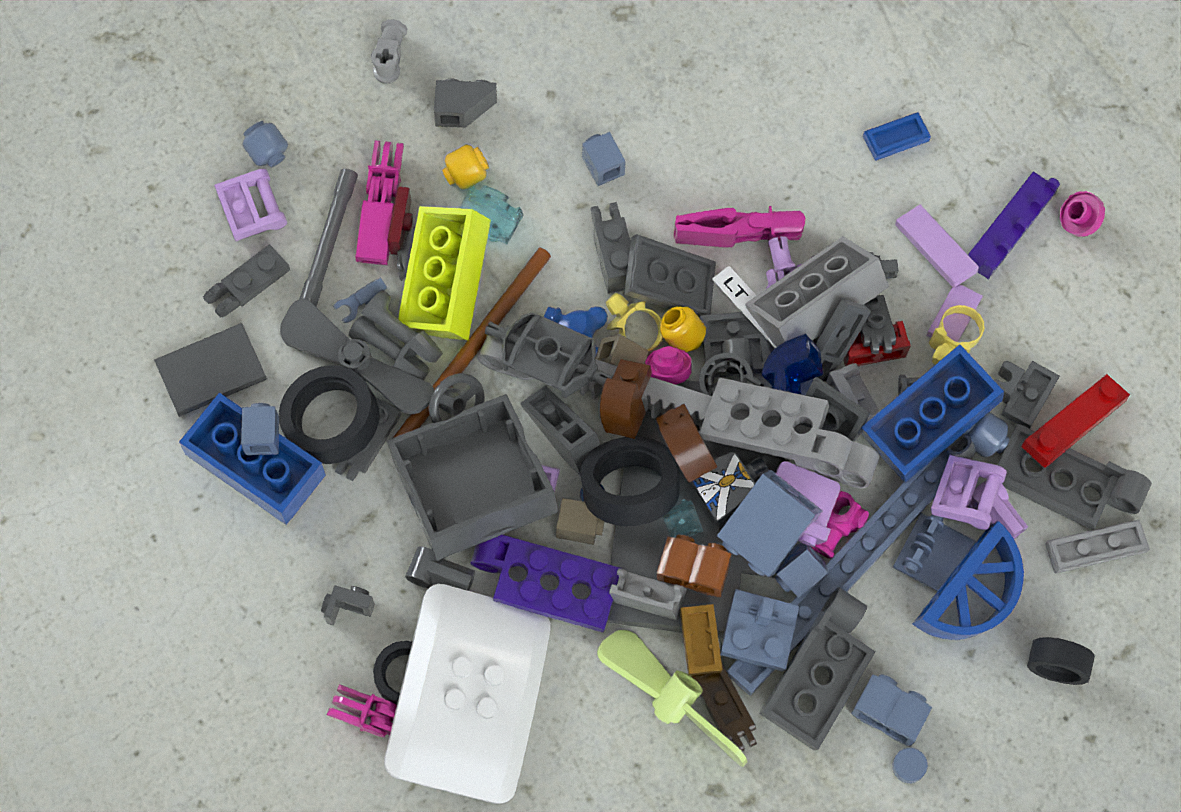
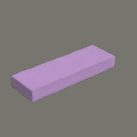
(937, 246)

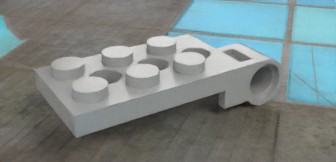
(815, 450)

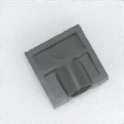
(734, 335)

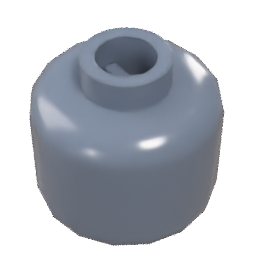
(265, 144)
(989, 435)

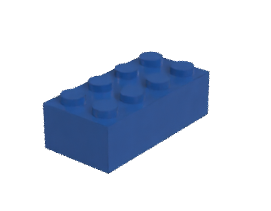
(932, 413)
(271, 481)

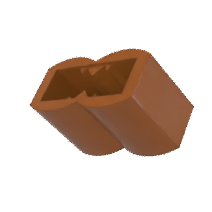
(694, 565)

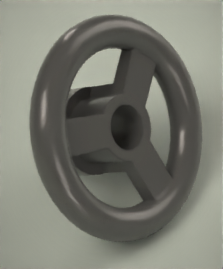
(453, 400)

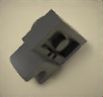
(1025, 391)

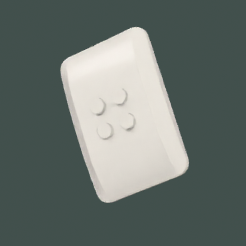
(468, 695)

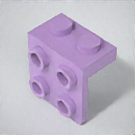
(818, 490)

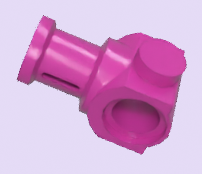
(842, 524)

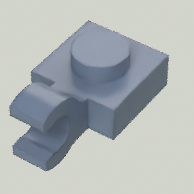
(360, 297)

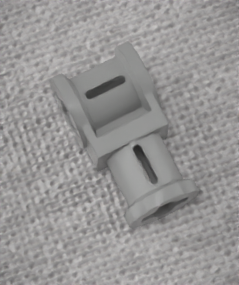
(387, 52)

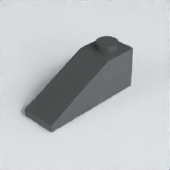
(561, 427)

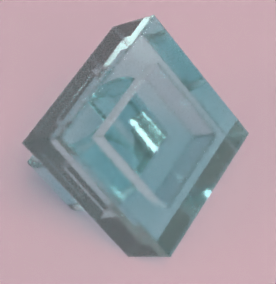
(683, 520)

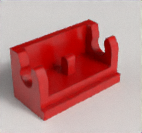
(863, 355)

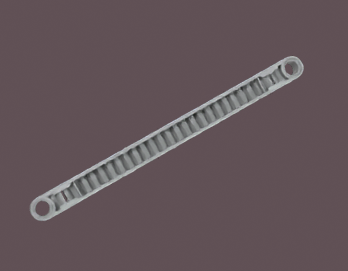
(664, 396)

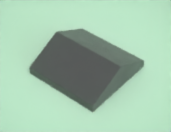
(843, 414)

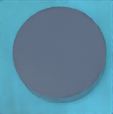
(909, 765)

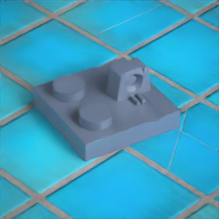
(759, 630)

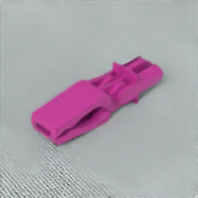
(377, 215)
(727, 227)
(380, 718)

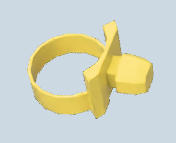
(618, 305)
(944, 344)

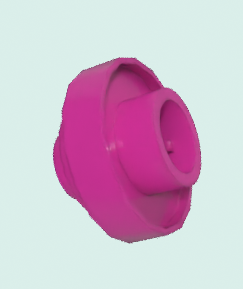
(1082, 213)
(670, 365)

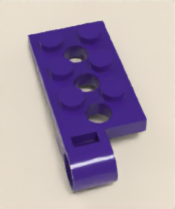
(505, 552)

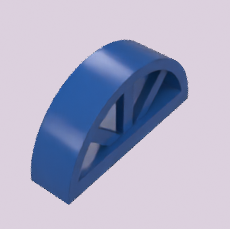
(956, 583)

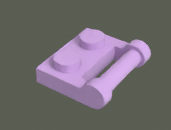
(240, 207)
(958, 488)

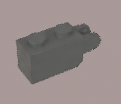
(612, 247)

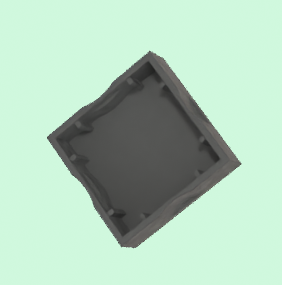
(472, 477)

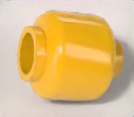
(465, 166)
(682, 329)

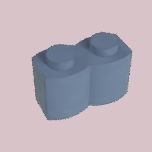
(891, 709)

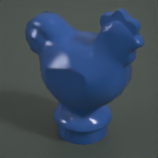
(581, 321)

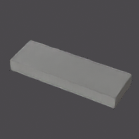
(1097, 546)

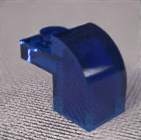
(793, 364)

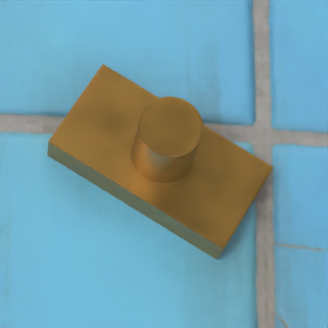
(700, 639)

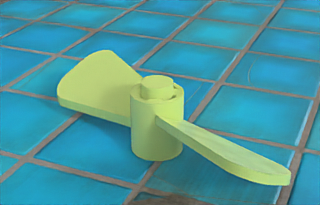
(673, 695)

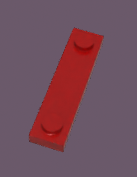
(1075, 420)

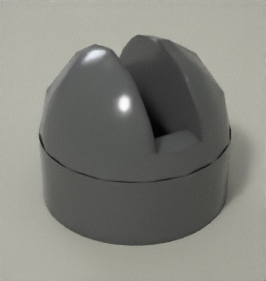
(962, 447)

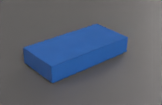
(896, 136)

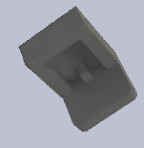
(352, 599)

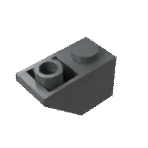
(462, 101)

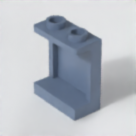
(768, 523)

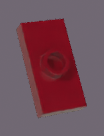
(400, 221)

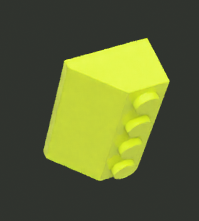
(444, 271)

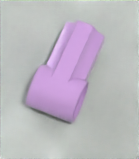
(1001, 510)

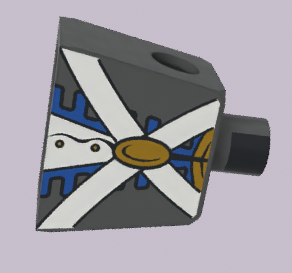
(727, 485)

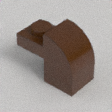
(621, 399)
(686, 443)

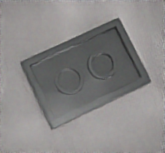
(669, 276)
(210, 367)

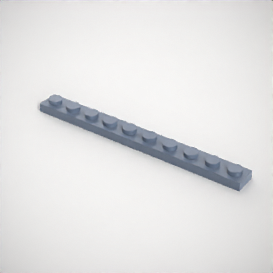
(855, 559)

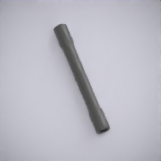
(341, 196)

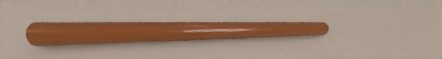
(478, 337)

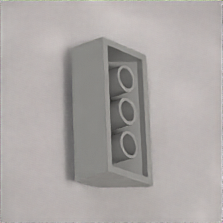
(812, 292)

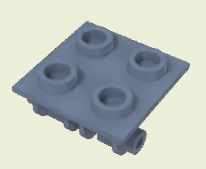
(932, 551)

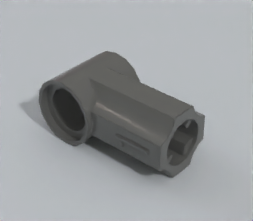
(427, 571)

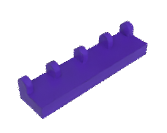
(1012, 223)

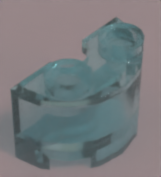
(495, 207)

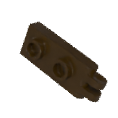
(726, 707)

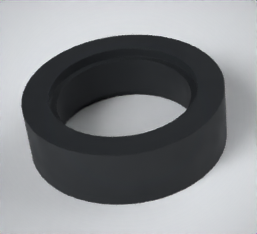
(310, 386)
(638, 508)

